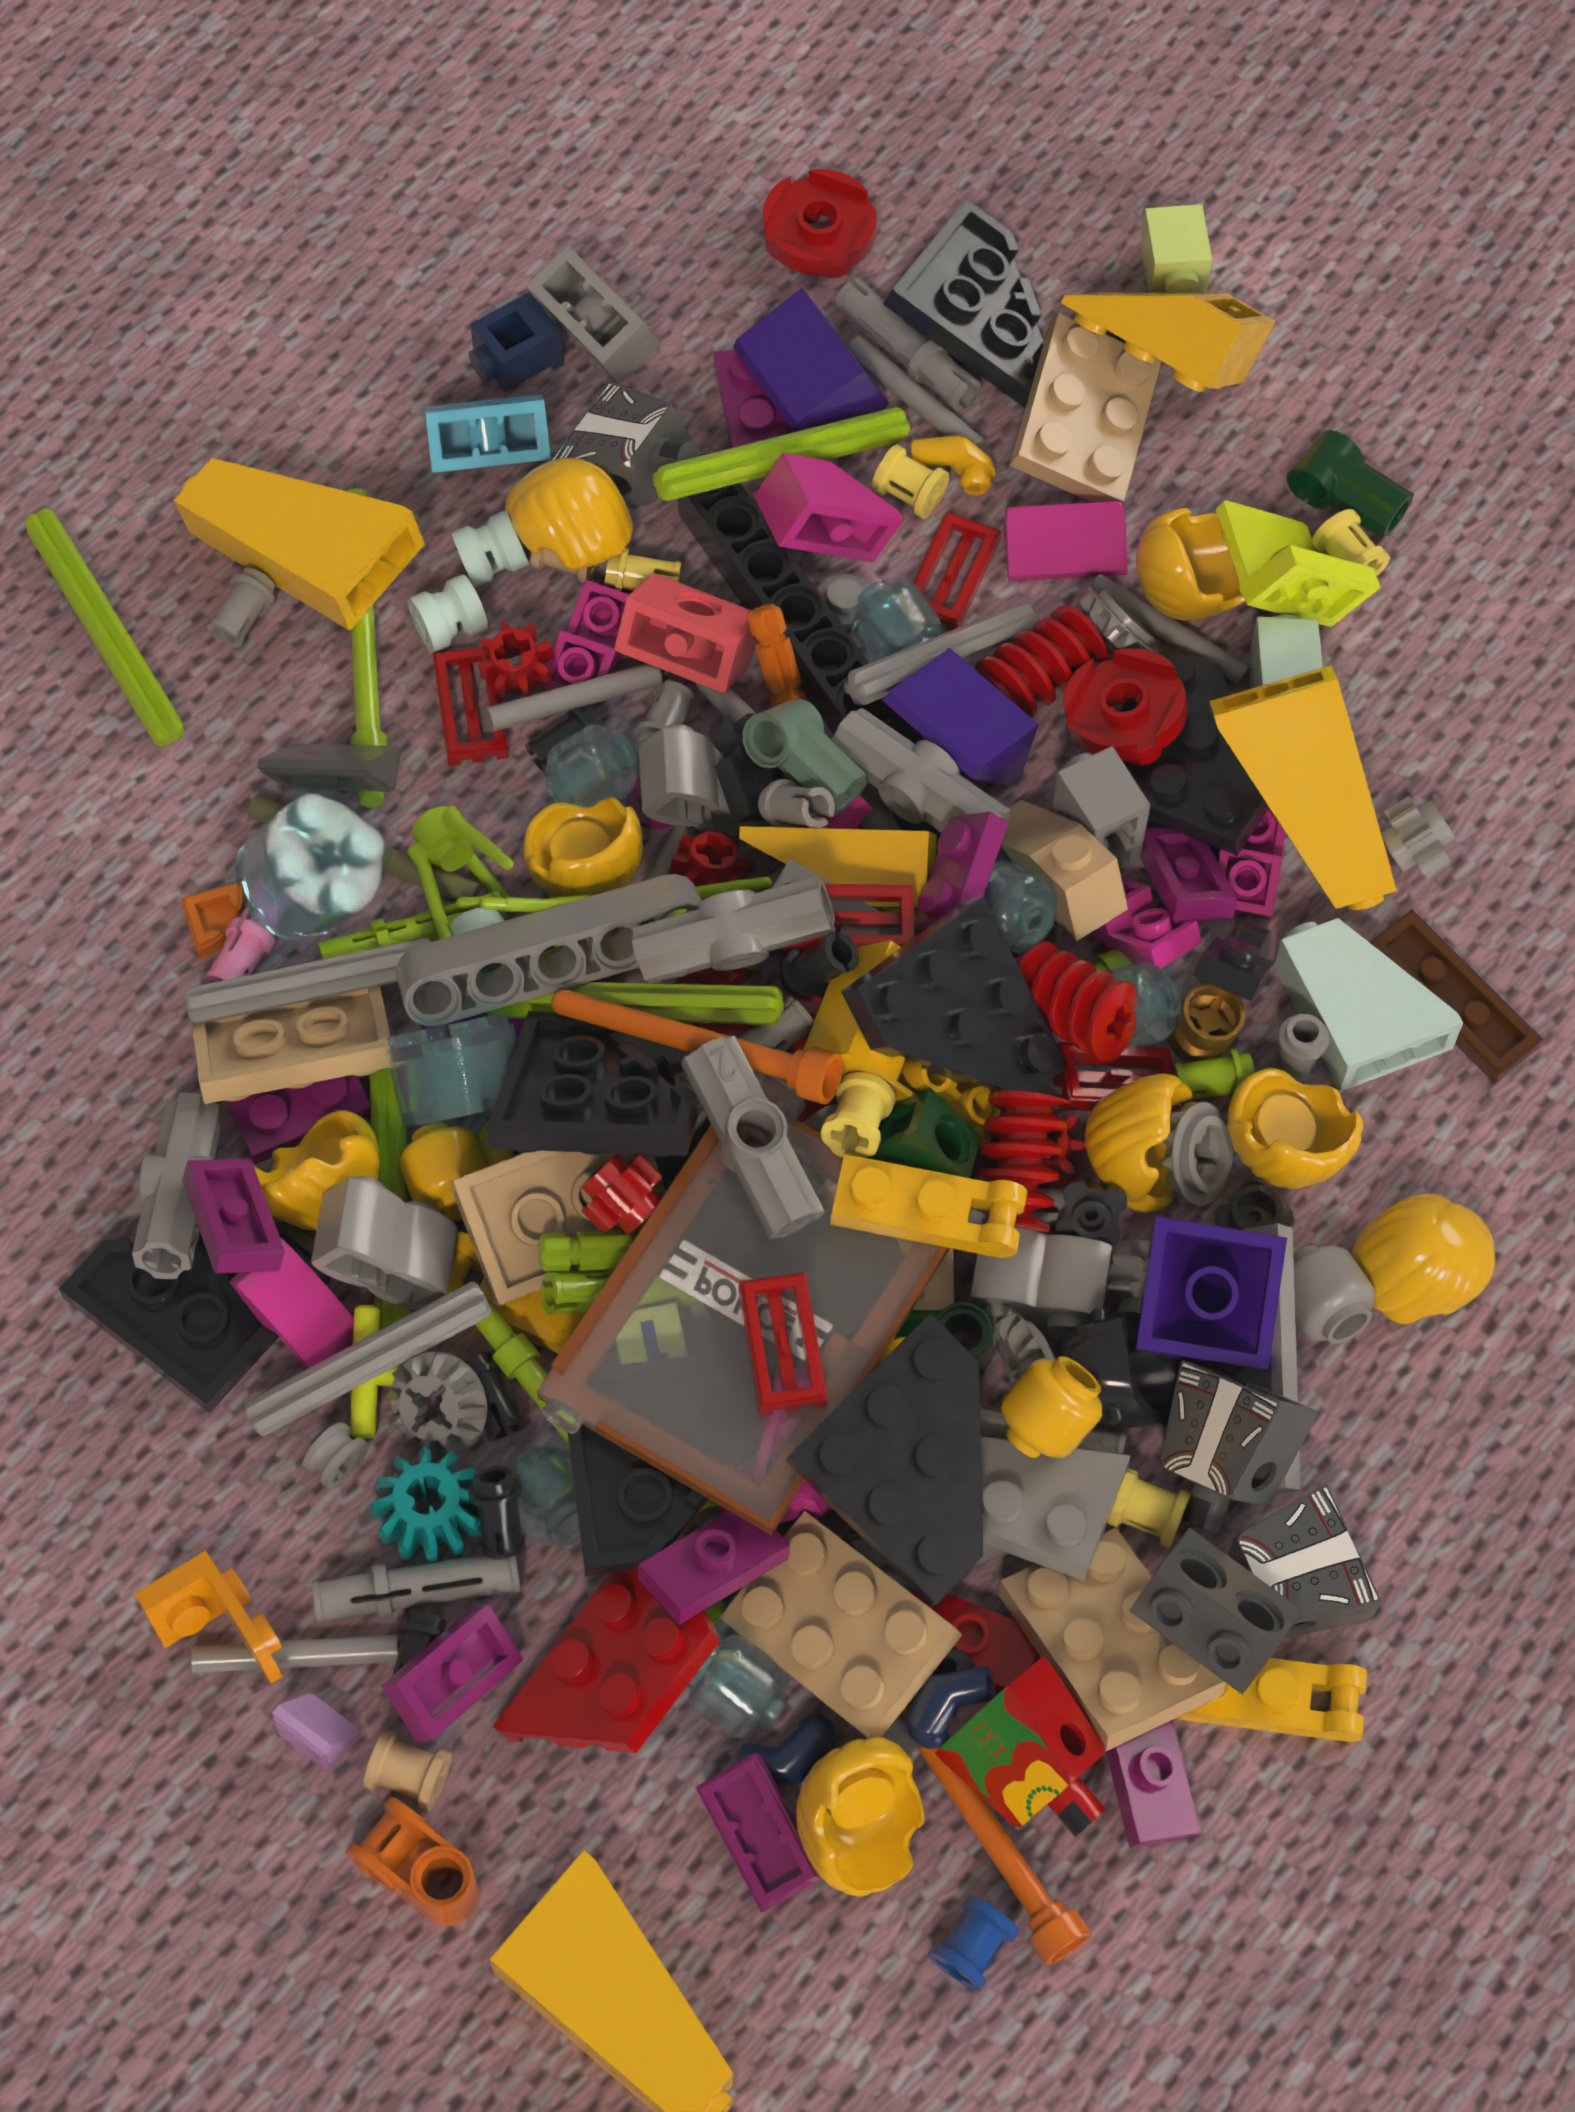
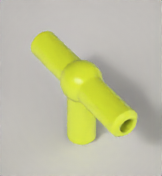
(364, 1397)

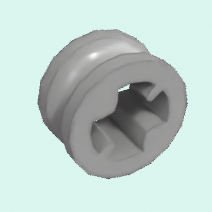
(335, 1455)

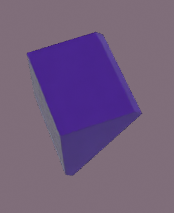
(807, 366)
(966, 718)
(1210, 1294)

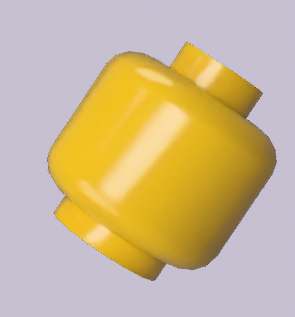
(434, 1159)
(1052, 1408)

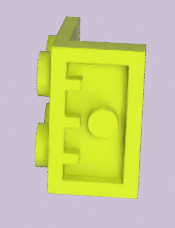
(1283, 570)

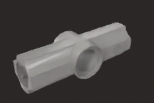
(911, 778)
(733, 930)
(767, 1173)
(167, 1223)

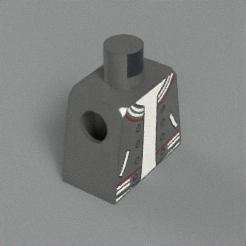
(629, 440)
(1230, 1441)
(1311, 1562)

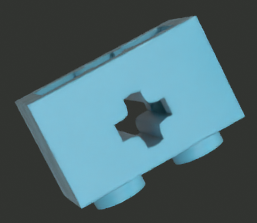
(487, 433)

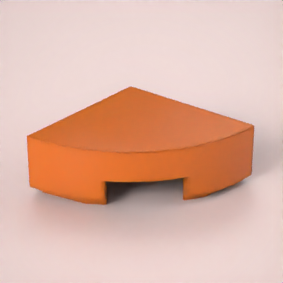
(210, 914)

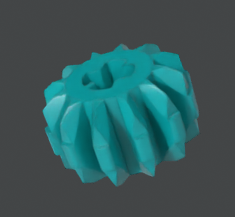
(400, 1514)

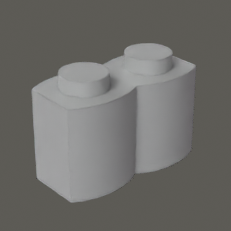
(682, 782)
(383, 1243)
(1047, 1282)

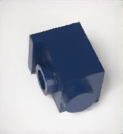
(515, 343)

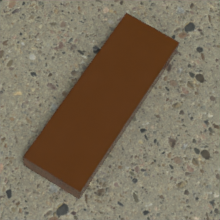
(1491, 1030)

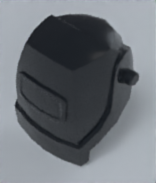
(1133, 1383)

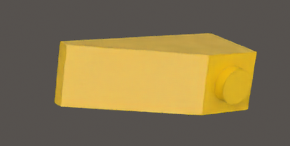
(853, 855)

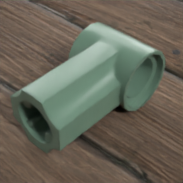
(795, 742)

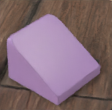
(315, 1730)

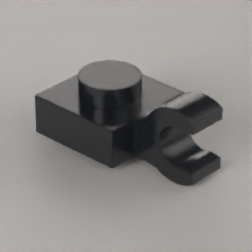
(1237, 962)

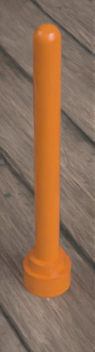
(811, 1072)
(1053, 1926)

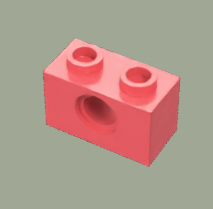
(686, 633)

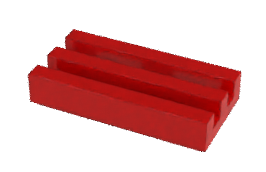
(971, 531)
(476, 748)
(871, 893)
(1089, 1087)
(790, 1397)

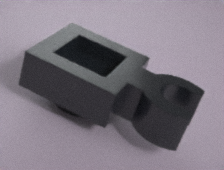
(737, 773)

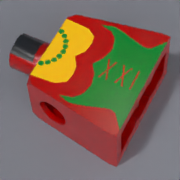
(1029, 1751)

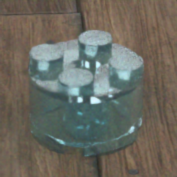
(309, 868)
(451, 1075)

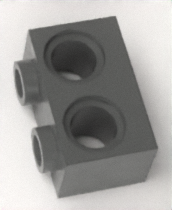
(1215, 1610)

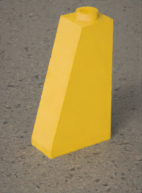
(307, 537)
(1309, 772)
(609, 1993)

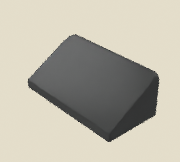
(333, 767)

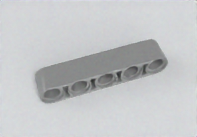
(519, 946)

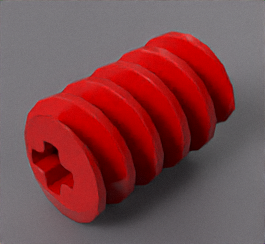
(1043, 658)
(1080, 1001)
(1022, 1148)

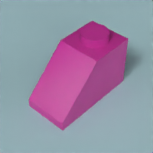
(824, 510)

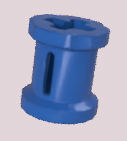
(973, 1942)

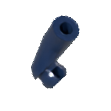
(939, 1699)
(799, 1752)

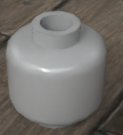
(1330, 1294)

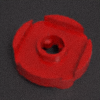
(815, 250)
(1136, 733)

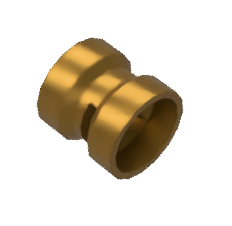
(1214, 1013)

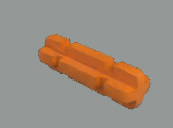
(775, 654)

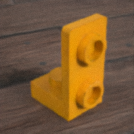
(197, 1594)

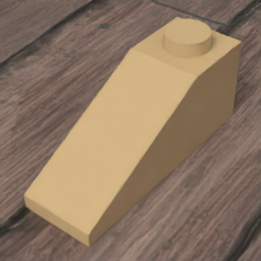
(1074, 863)

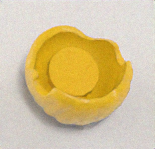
(571, 511)
(1187, 566)
(583, 847)
(1291, 1130)
(1128, 1135)
(330, 1152)
(1425, 1257)
(860, 1816)

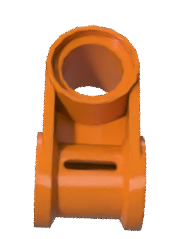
(407, 1856)

